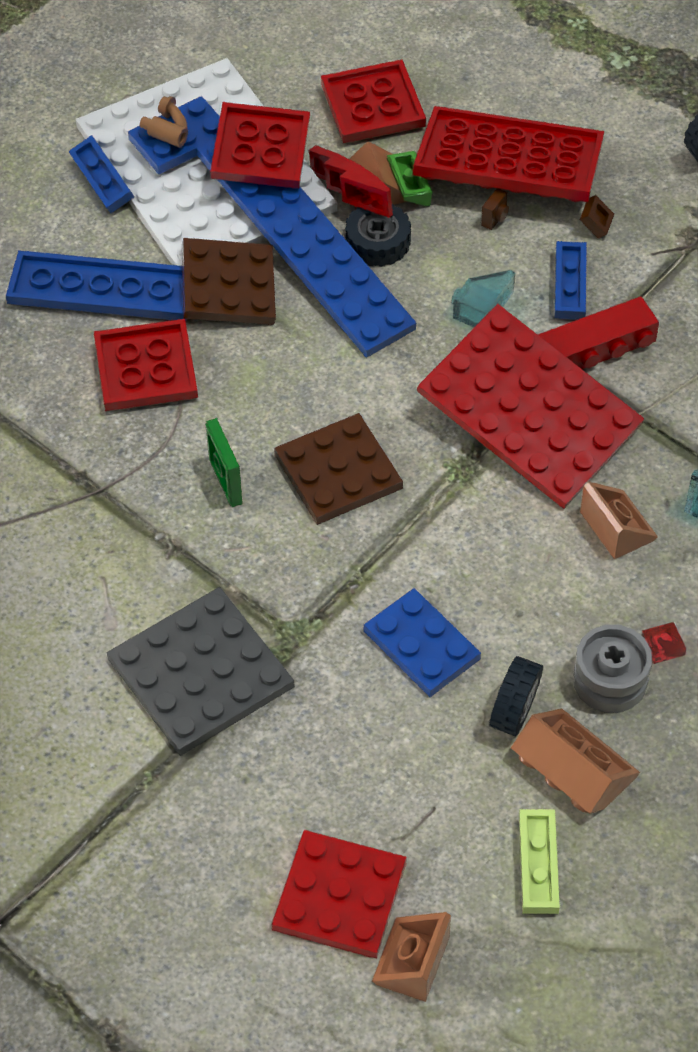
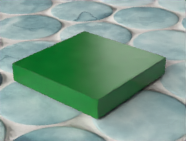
(224, 462)

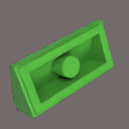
(412, 188)

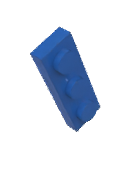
(101, 174)
(570, 280)

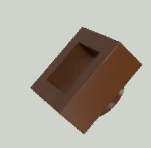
(494, 209)
(597, 216)

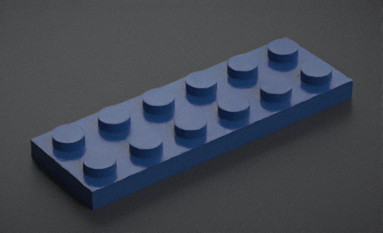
(96, 285)

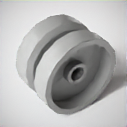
(612, 668)

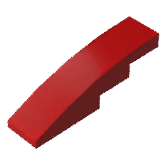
(352, 180)

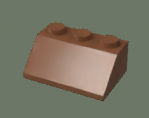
(573, 760)

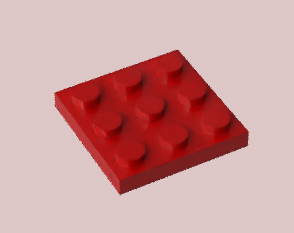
(373, 101)
(260, 145)
(145, 365)
(339, 894)

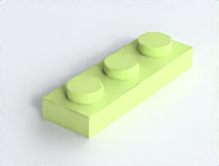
(539, 861)

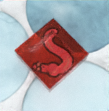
(664, 642)

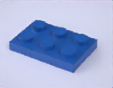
(162, 156)
(422, 642)

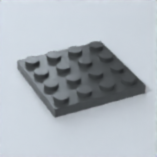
(200, 670)

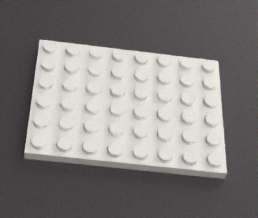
(184, 199)

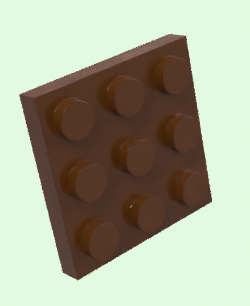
(228, 281)
(338, 468)

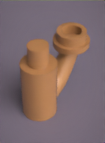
(164, 130)

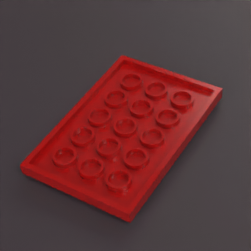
(509, 154)
(530, 405)

